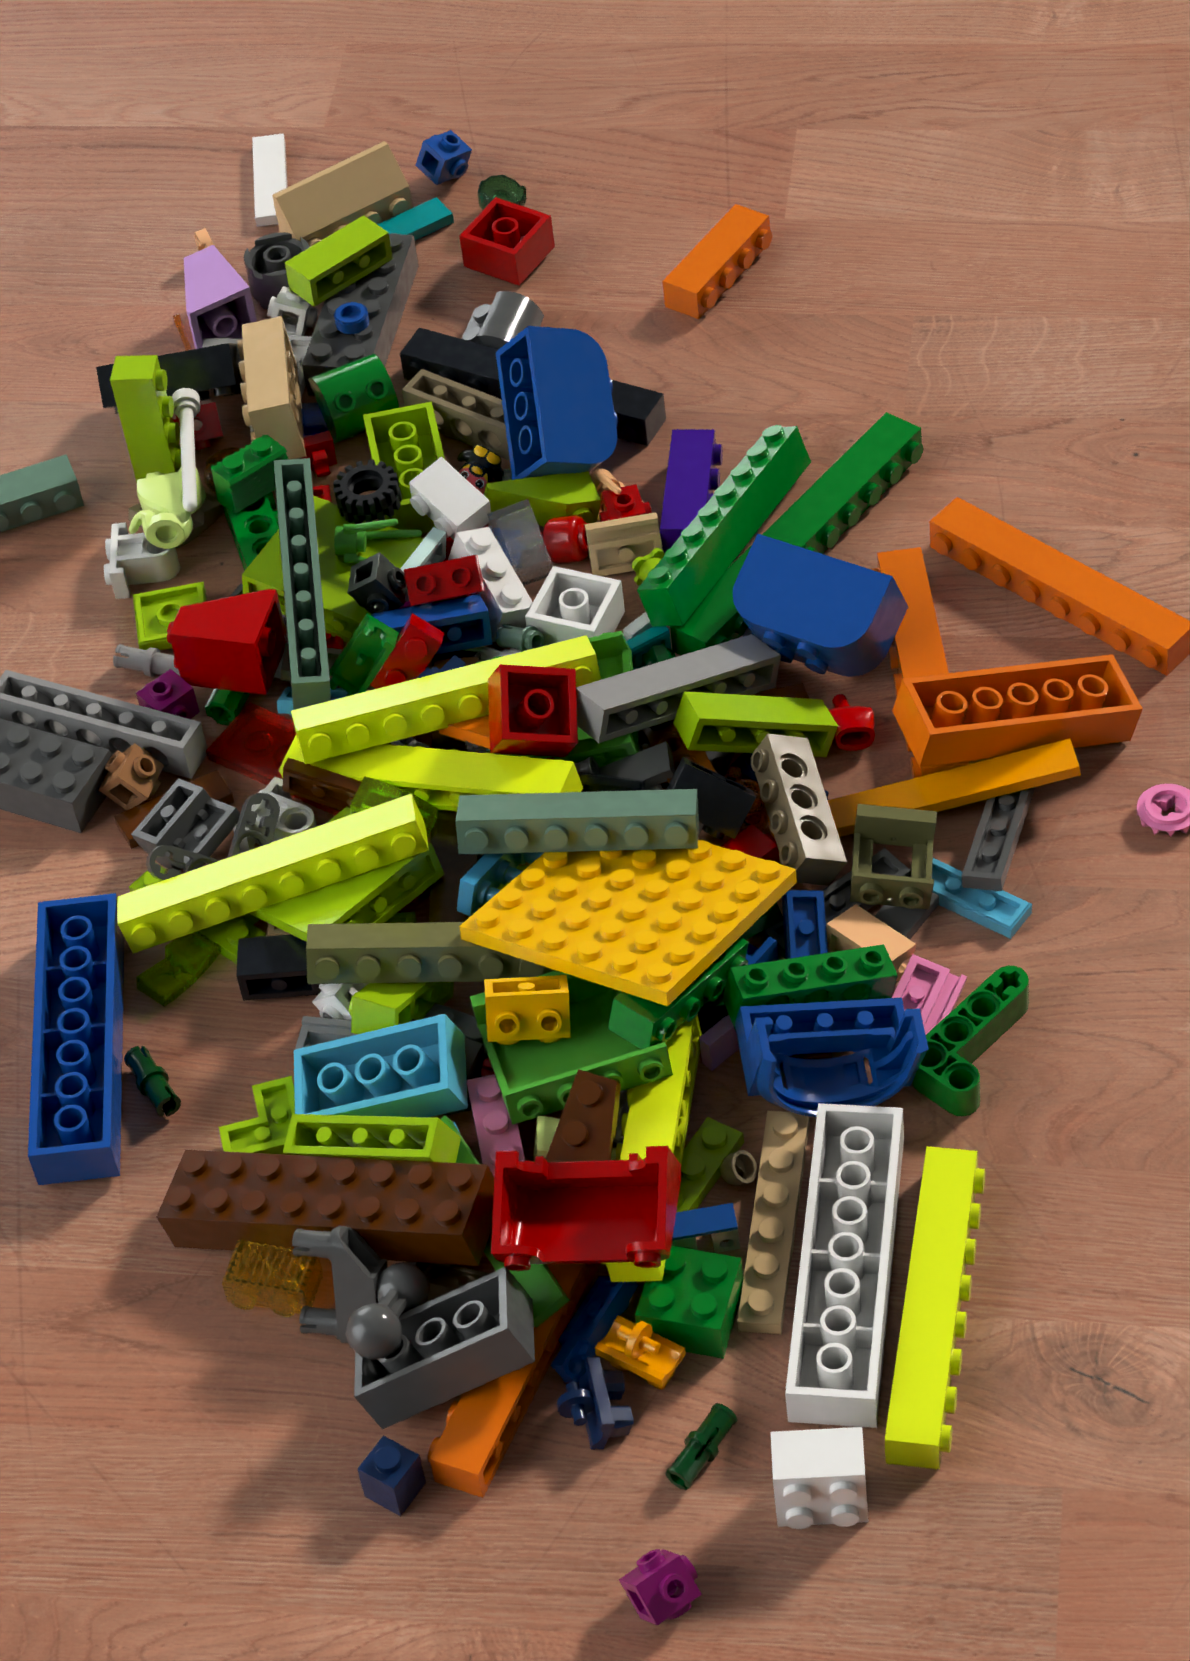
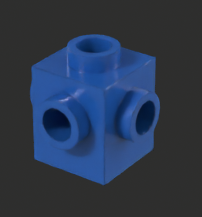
(443, 157)

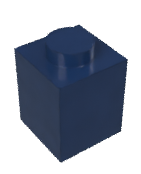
(391, 1475)

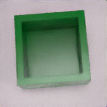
(694, 1300)

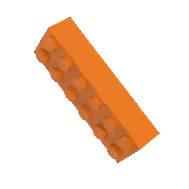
(1015, 709)

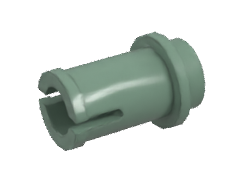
(519, 638)

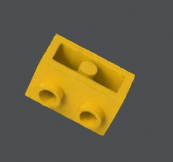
(527, 1009)

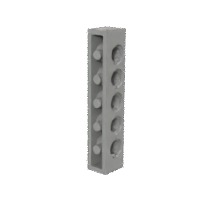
(103, 721)

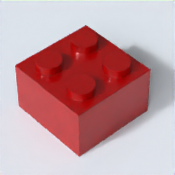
(507, 241)
(532, 710)

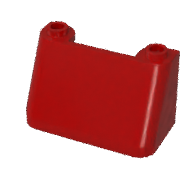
(585, 1210)

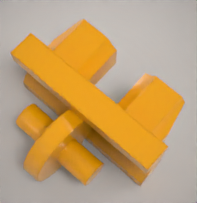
(640, 1351)

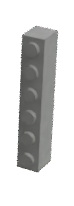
(655, 691)

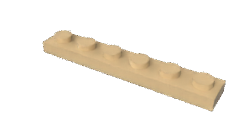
(773, 1223)

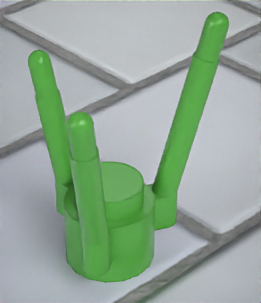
(353, 538)

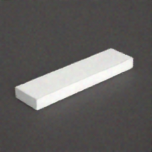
(269, 175)

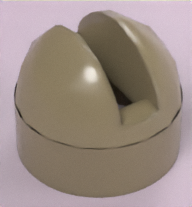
(737, 1164)

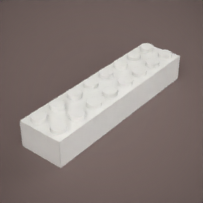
(845, 1267)

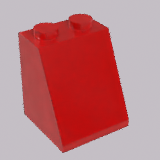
(230, 642)

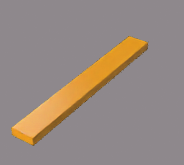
(964, 783)

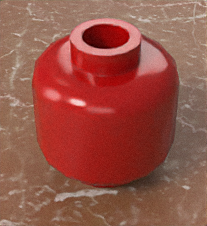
(566, 539)

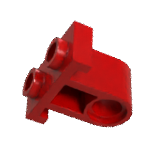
(444, 580)

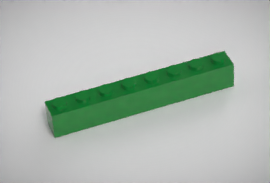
(723, 526)

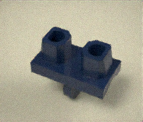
(590, 1404)

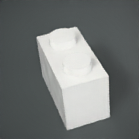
(449, 499)

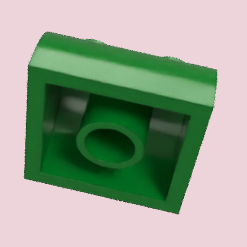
(350, 393)

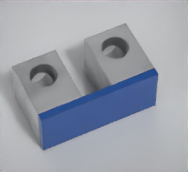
(713, 1220)

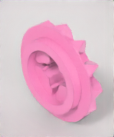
(1160, 799)

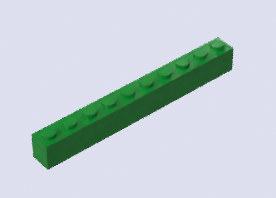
(813, 521)

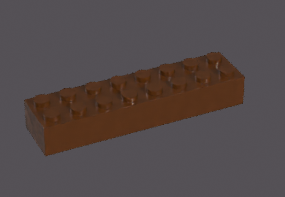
(396, 1205)

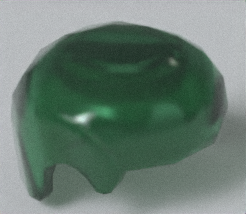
(500, 187)

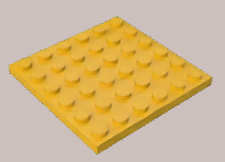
(630, 915)

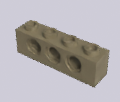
(461, 411)
(798, 808)

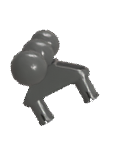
(365, 1291)

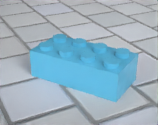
(385, 1072)

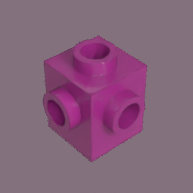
(170, 695)
(661, 1586)

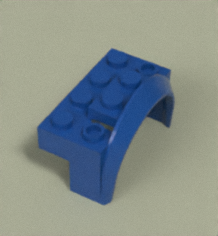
(871, 1028)

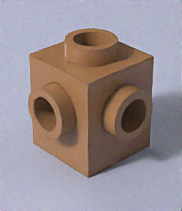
(131, 777)

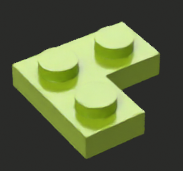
(269, 1131)

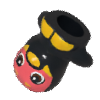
(480, 466)

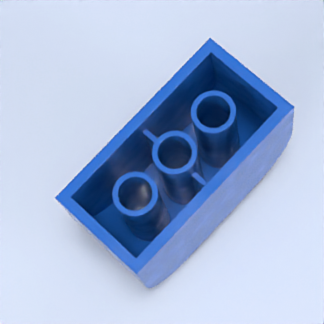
(556, 402)
(818, 607)

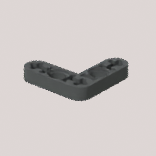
(246, 816)

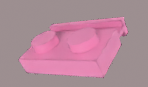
(930, 989)

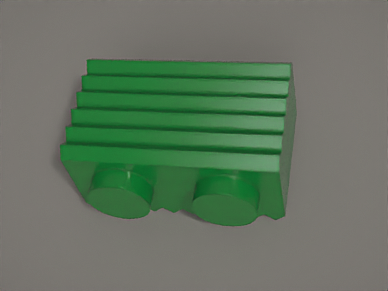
(247, 473)

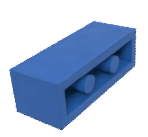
(461, 619)

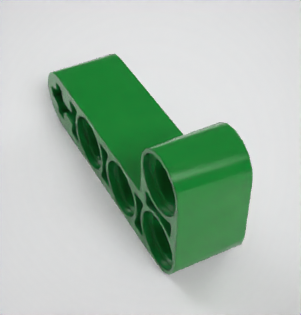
(965, 1034)

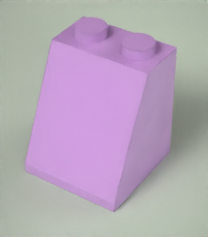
(215, 297)

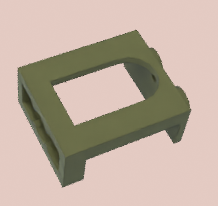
(899, 828)

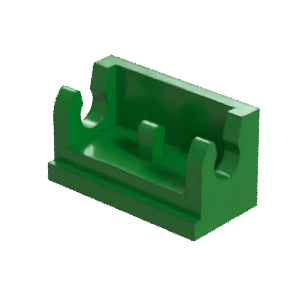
(363, 656)

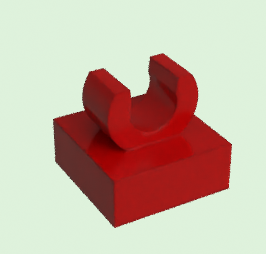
(321, 452)

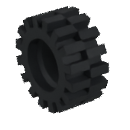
(363, 479)

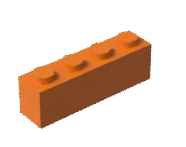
(717, 261)

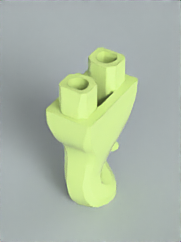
(162, 513)

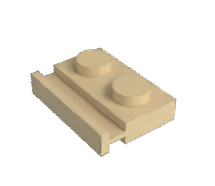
(620, 541)

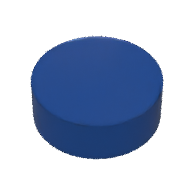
(351, 318)

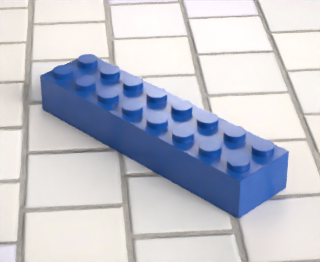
(77, 1041)

